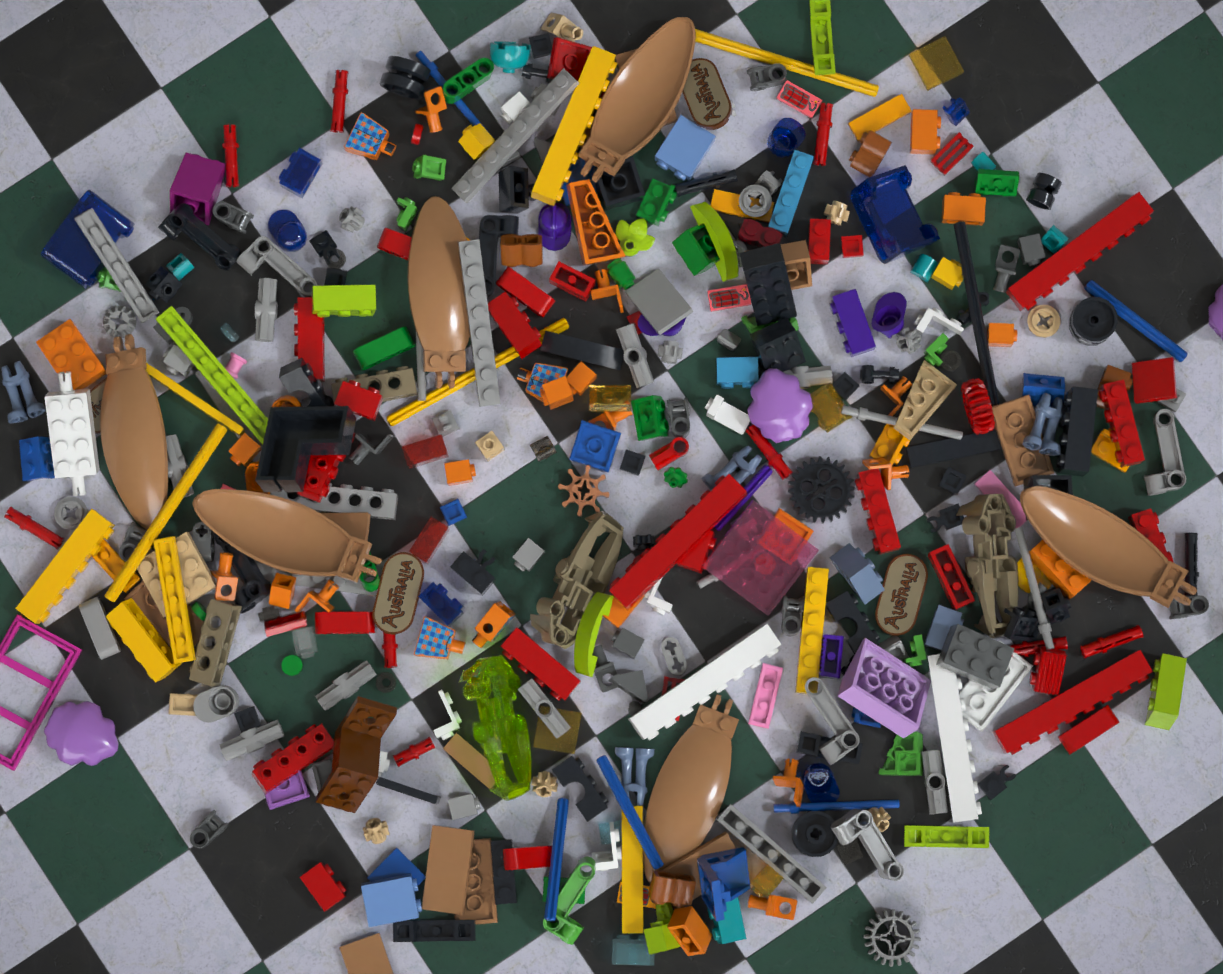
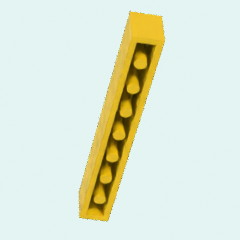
(573, 126)

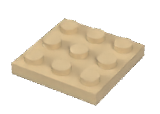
(195, 573)

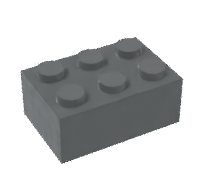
(975, 656)

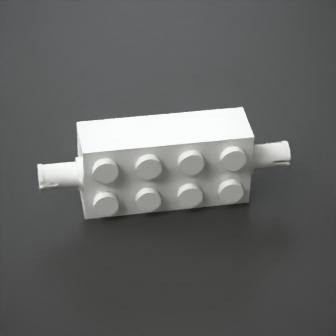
(72, 433)

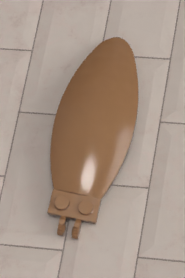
(640, 97)
(438, 290)
(134, 432)
(284, 534)
(1103, 546)
(690, 786)

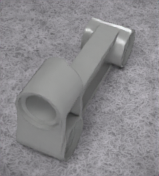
(252, 259)
(1170, 457)
(837, 721)
(848, 828)

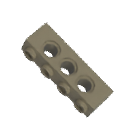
(406, 388)
(223, 636)

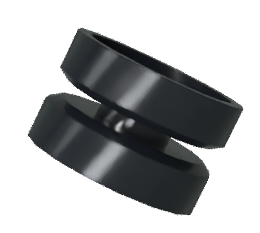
(405, 77)
(1084, 330)
(802, 832)

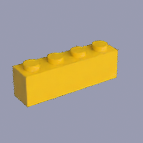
(142, 639)

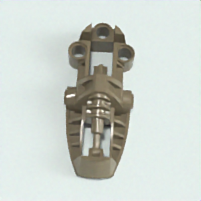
(991, 565)
(578, 581)

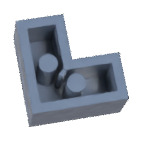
(858, 572)

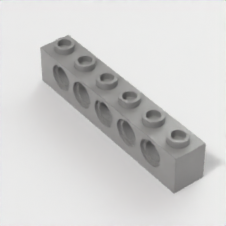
(386, 510)
(771, 853)

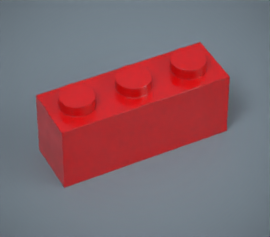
(514, 324)
(951, 577)

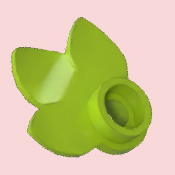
(634, 234)

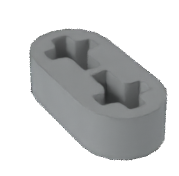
(669, 658)

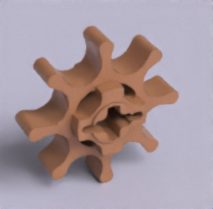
(573, 489)

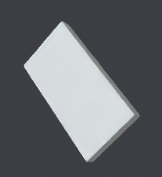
(983, 702)

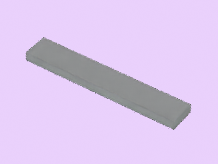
(116, 265)

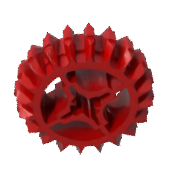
(977, 406)

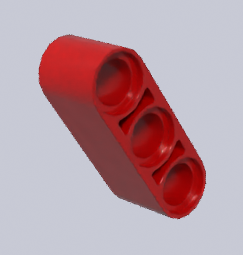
(395, 243)
(525, 292)
(344, 623)
(1088, 729)
(527, 857)

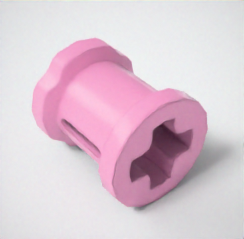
(234, 365)

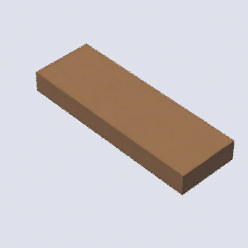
(470, 759)

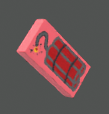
(799, 99)
(729, 297)

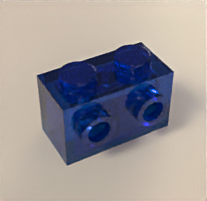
(300, 172)
(436, 599)

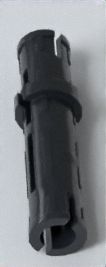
(729, 177)
(1191, 559)

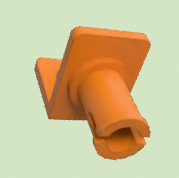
(431, 110)
(604, 288)
(896, 392)
(611, 418)
(887, 471)
(225, 577)
(321, 598)
(790, 780)
(772, 905)

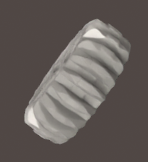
(906, 938)

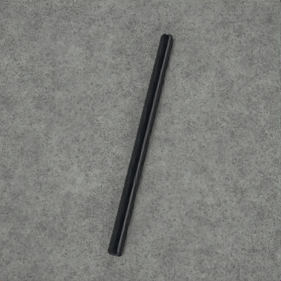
(976, 311)

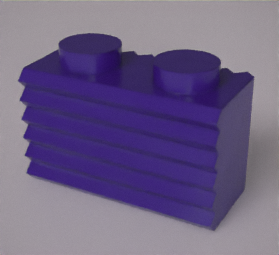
(831, 656)

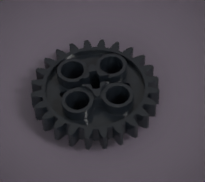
(810, 474)

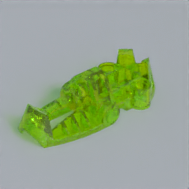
(498, 727)

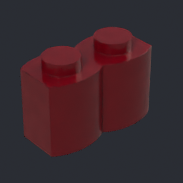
(755, 234)

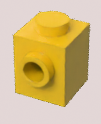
(476, 140)
(948, 273)

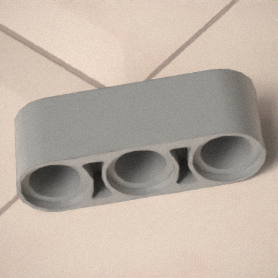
(99, 628)

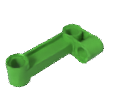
(566, 927)

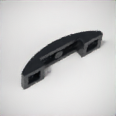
(582, 350)
(434, 930)

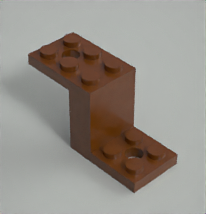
(356, 754)

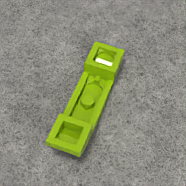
(821, 37)
(721, 239)
(587, 633)
(946, 836)

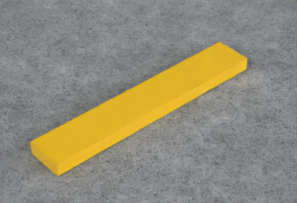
(196, 401)
(174, 599)
(632, 877)

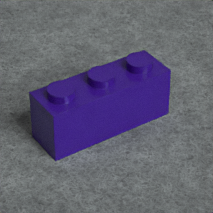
(852, 323)

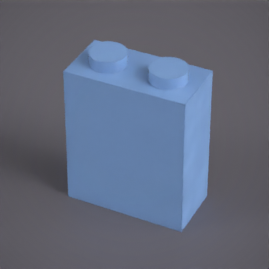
(684, 148)
(391, 900)

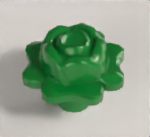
(675, 477)

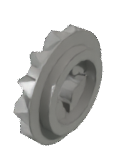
(755, 191)
(127, 316)
(61, 512)

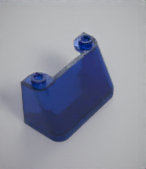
(891, 215)
(70, 249)

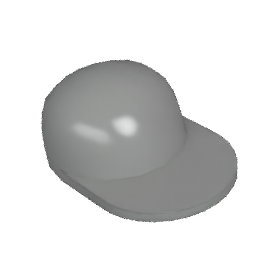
(216, 703)

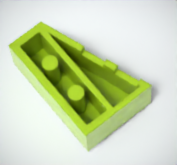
(344, 300)
(1165, 691)

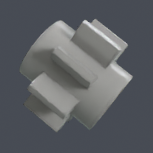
(351, 219)
(908, 340)
(670, 352)

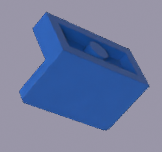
(1036, 385)

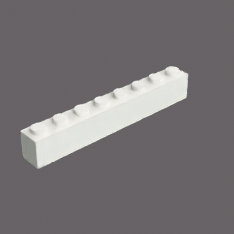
(704, 682)
(954, 742)

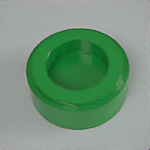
(199, 610)
(292, 665)

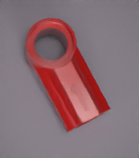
(667, 454)

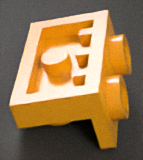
(889, 445)
(1105, 450)

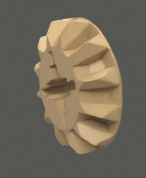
(1044, 311)

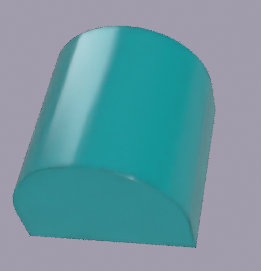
(982, 161)
(1054, 239)
(180, 266)
(924, 267)

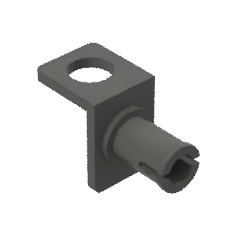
(1005, 269)
(366, 447)
(603, 667)

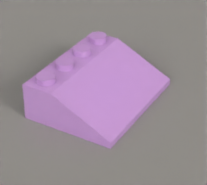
(885, 689)

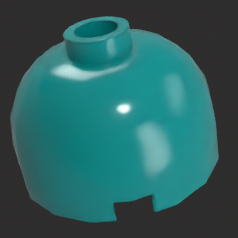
(509, 55)

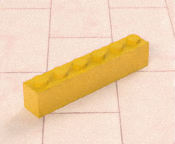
(65, 566)
(811, 629)

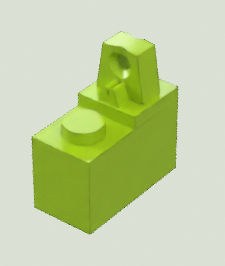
(658, 935)

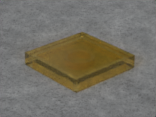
(936, 63)
(610, 398)
(567, 742)

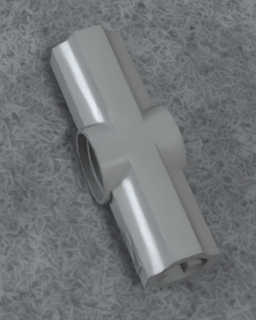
(266, 310)
(640, 368)
(811, 376)
(176, 462)
(345, 685)
(553, 718)
(251, 740)
(936, 796)

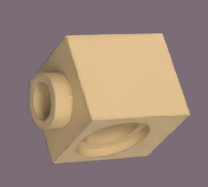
(490, 446)

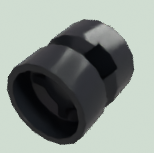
(1044, 188)

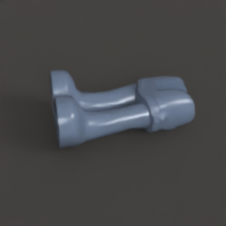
(11, 382)
(1053, 414)
(736, 462)
(642, 756)

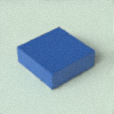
(453, 512)

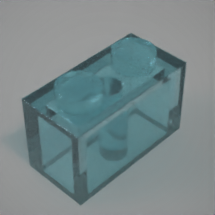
(631, 951)

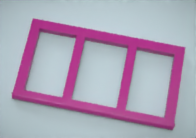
(55, 687)

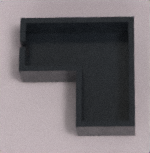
(295, 435)

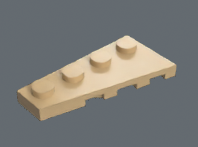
(924, 398)

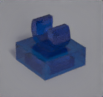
(956, 111)

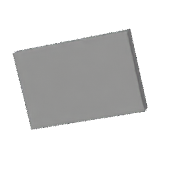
(659, 301)

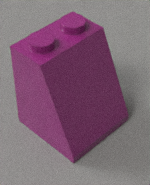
(197, 185)

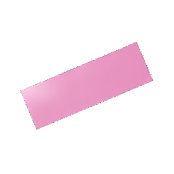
(992, 485)
(765, 695)

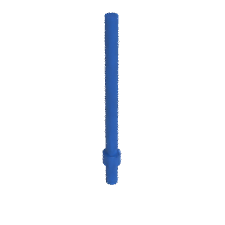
(440, 80)
(827, 806)

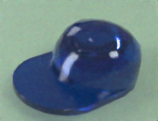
(786, 137)
(287, 230)
(820, 783)

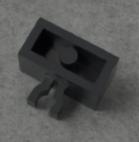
(514, 190)
(473, 572)

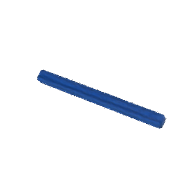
(1138, 322)
(630, 812)
(556, 859)

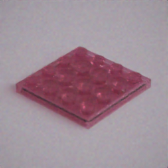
(760, 557)

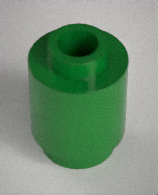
(621, 274)

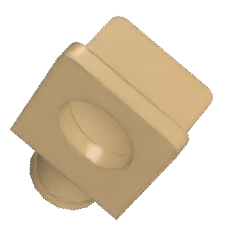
(562, 27)

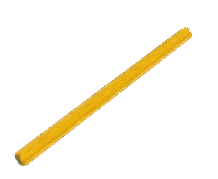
(788, 63)
(464, 379)
(166, 512)

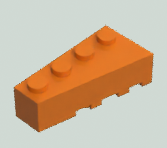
(593, 231)

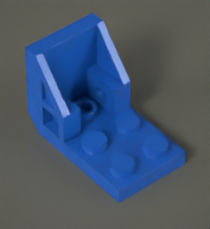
(723, 878)

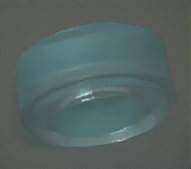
(229, 332)

